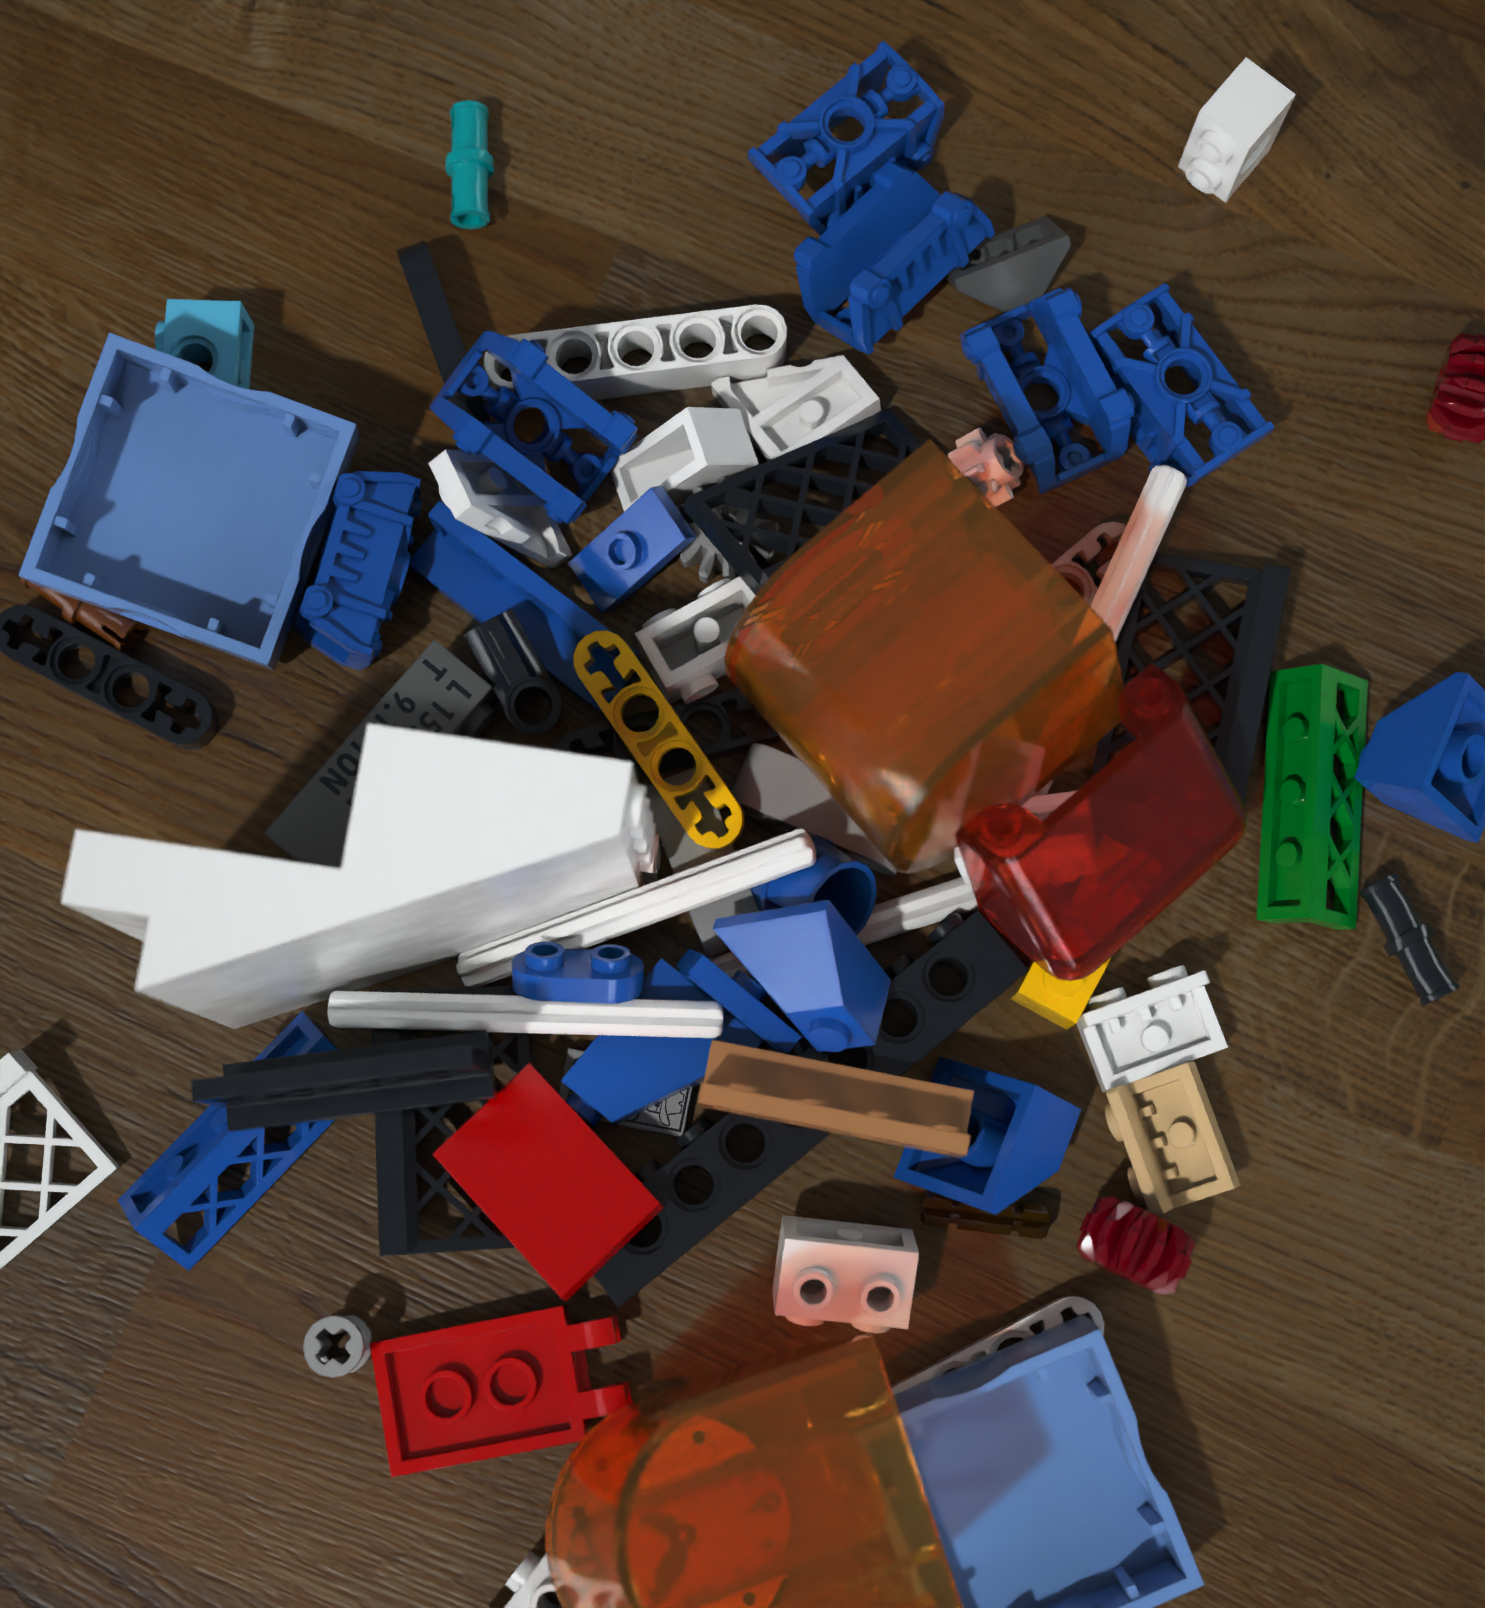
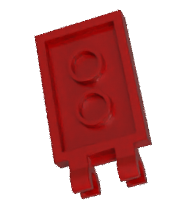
(491, 1388)

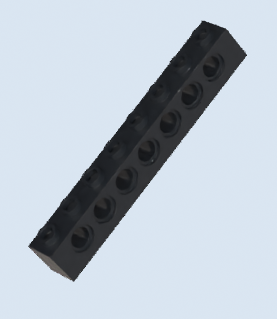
(987, 972)

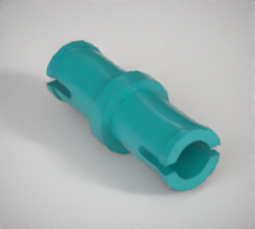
(469, 165)

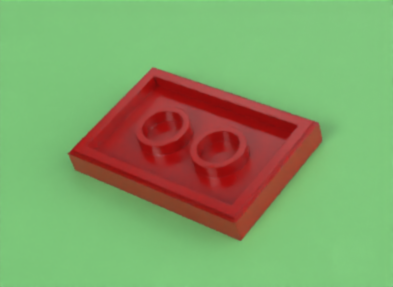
(547, 1182)

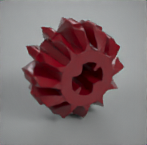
(1459, 391)
(1136, 1245)

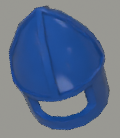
(833, 878)

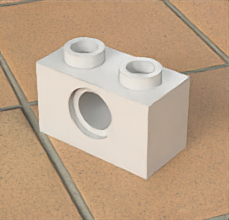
(1235, 130)

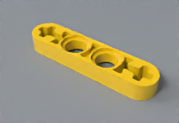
(653, 744)

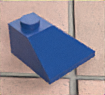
(1432, 758)
(812, 971)
(1013, 1144)

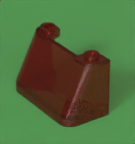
(1116, 847)

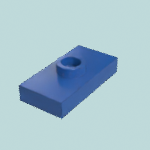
(632, 549)
(740, 998)

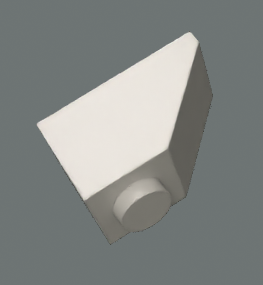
(685, 453)

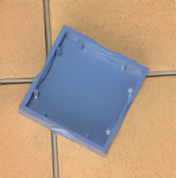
(191, 502)
(1045, 1480)

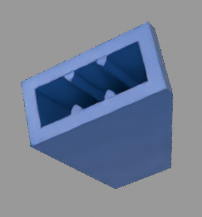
(633, 1073)

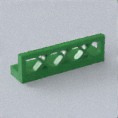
(1305, 794)

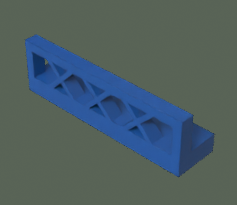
(491, 581)
(205, 1150)

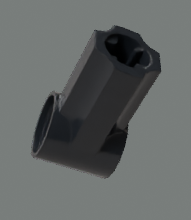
(513, 667)

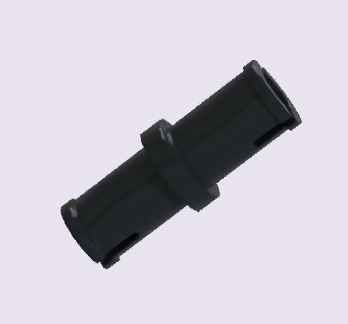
(1409, 939)

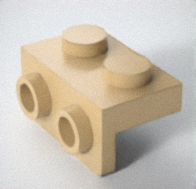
(1170, 1139)

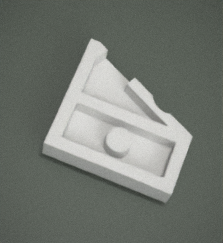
(798, 403)
(498, 506)

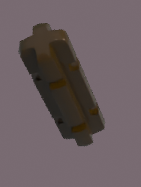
(1028, 1219)

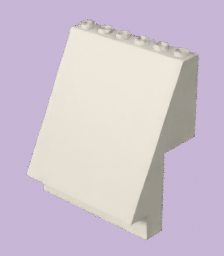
(438, 858)

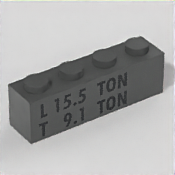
(432, 697)

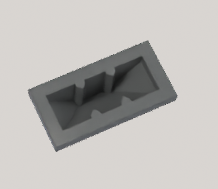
(1013, 265)

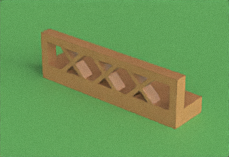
(837, 1099)

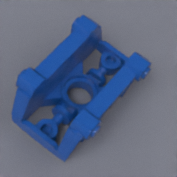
(883, 140)
(886, 255)
(1073, 372)
(562, 408)
(1159, 411)
(360, 566)

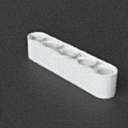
(665, 340)

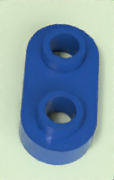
(577, 975)

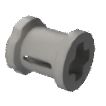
(318, 1343)

